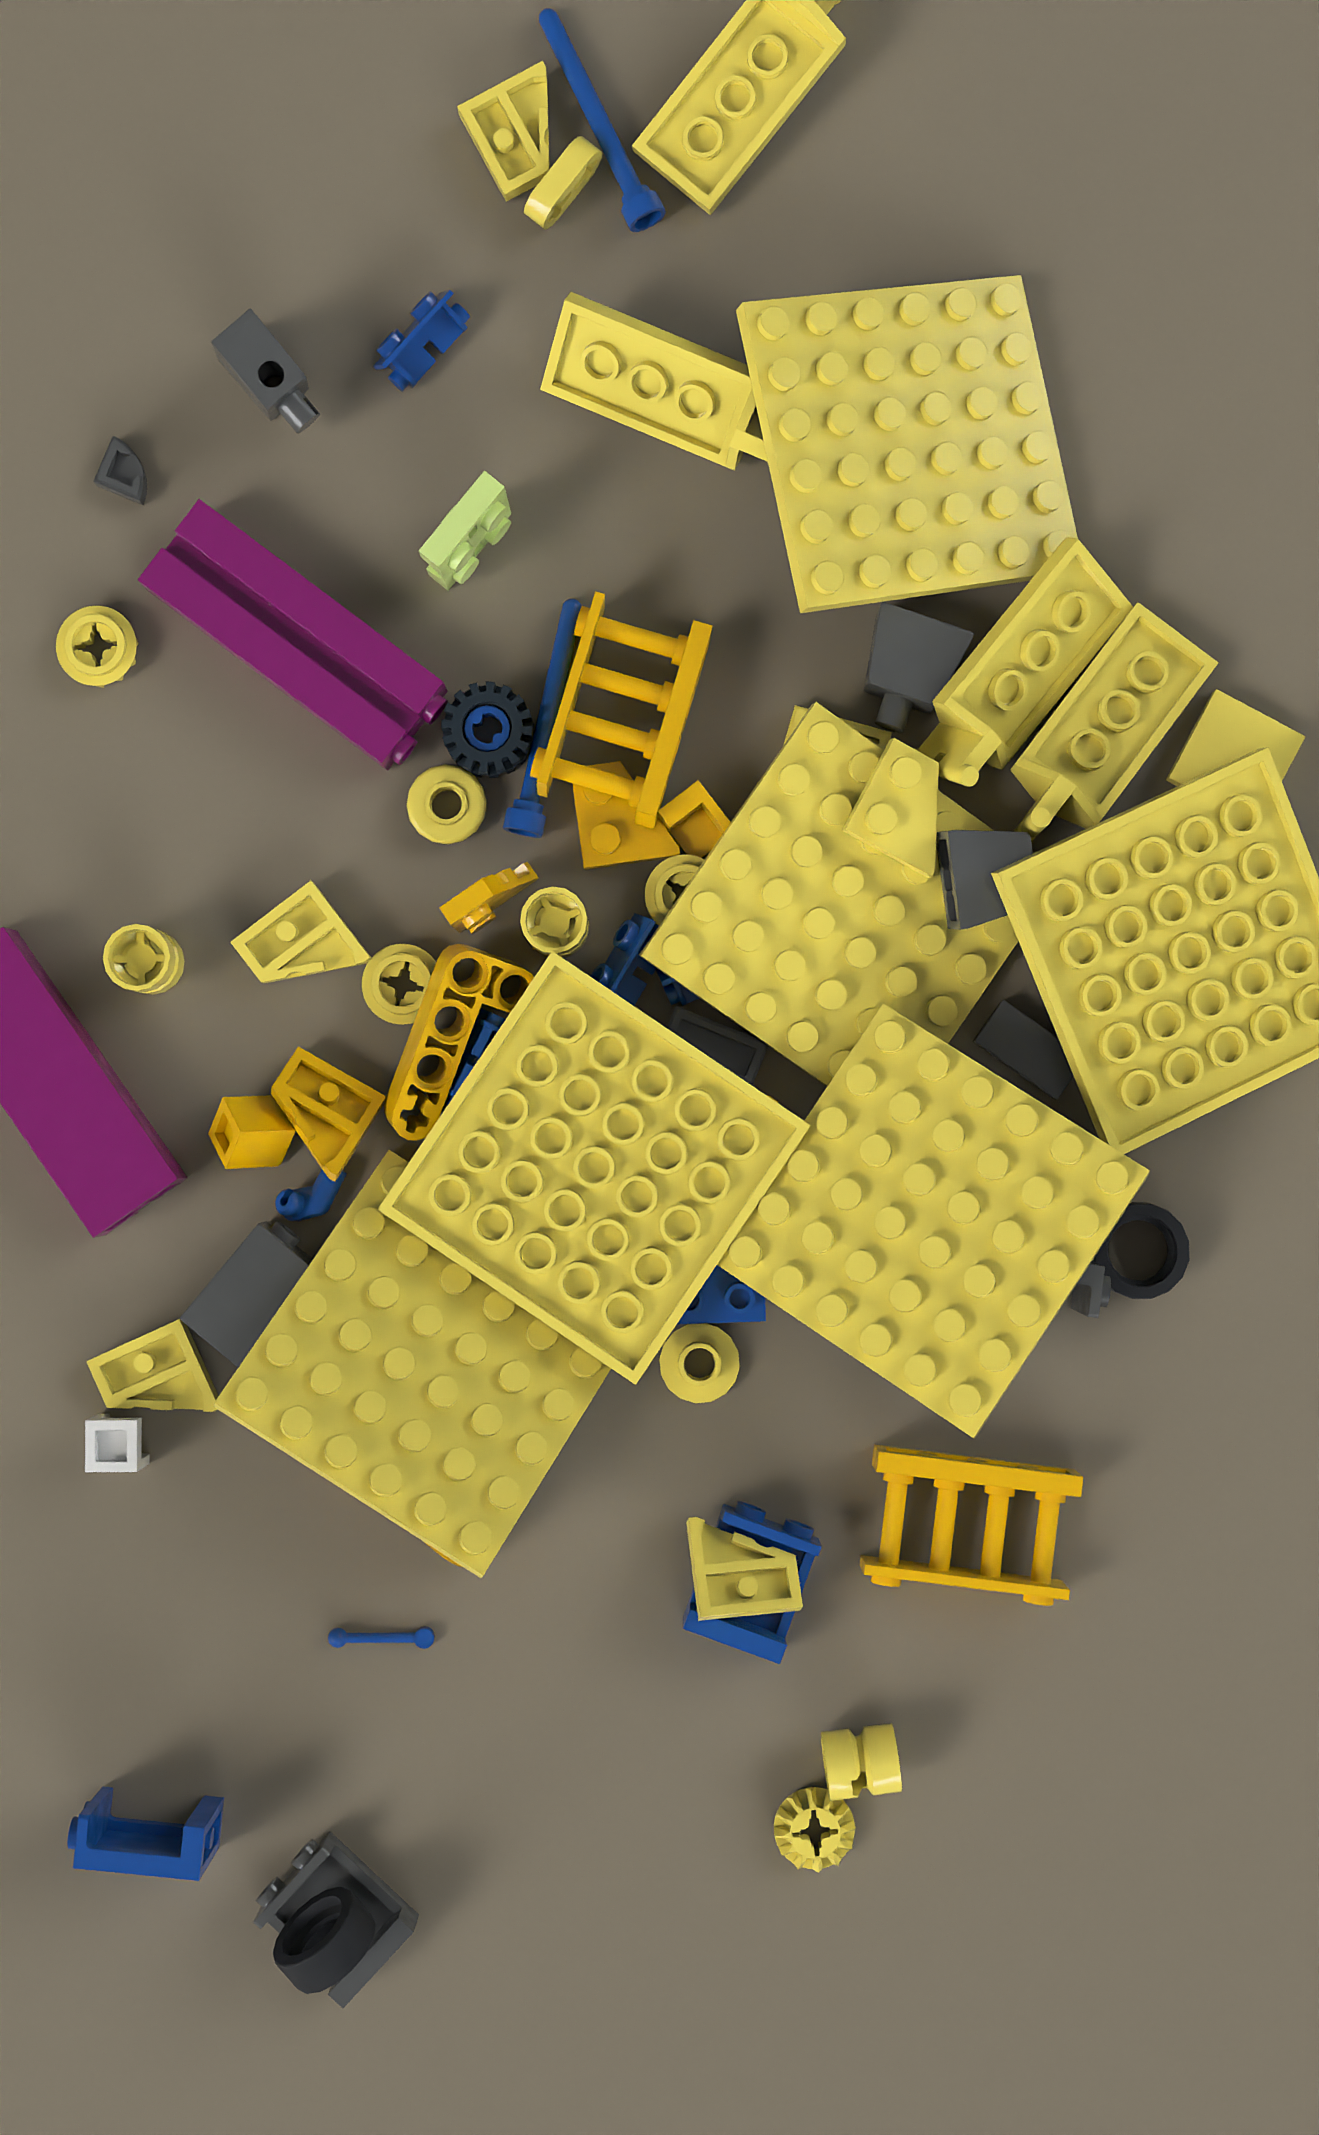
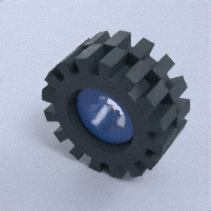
(469, 712)

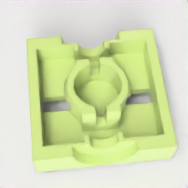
(465, 530)

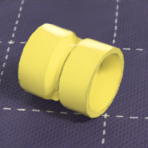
(555, 921)
(143, 959)
(861, 1762)

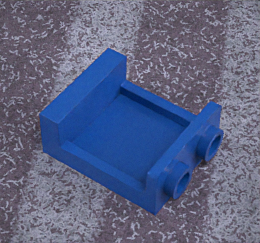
(764, 1633)
(145, 1845)

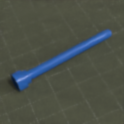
(640, 204)
(526, 814)

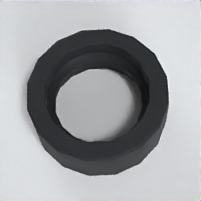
(1176, 1259)
(324, 1940)

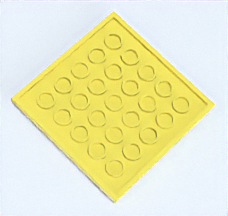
(907, 439)
(814, 929)
(1176, 949)
(594, 1167)
(932, 1219)
(413, 1383)

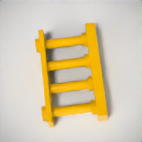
(658, 745)
(1000, 1481)

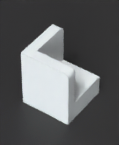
(114, 1444)

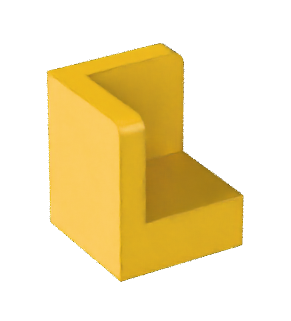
(694, 820)
(250, 1132)

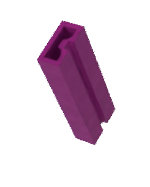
(295, 636)
(73, 1101)

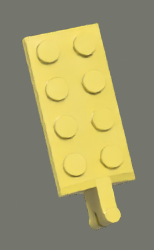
(739, 95)
(653, 382)
(1024, 664)
(1110, 722)

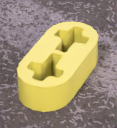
(563, 182)

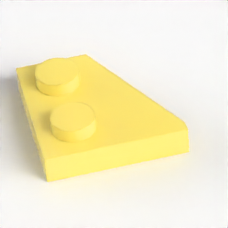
(512, 130)
(900, 808)
(299, 939)
(155, 1372)
(738, 1575)

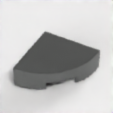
(122, 472)

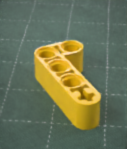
(448, 1042)

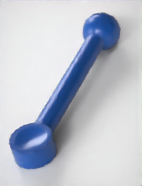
(422, 1637)

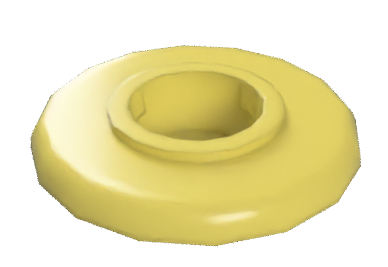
(432, 783)
(708, 1387)

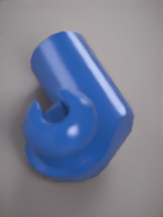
(310, 1200)

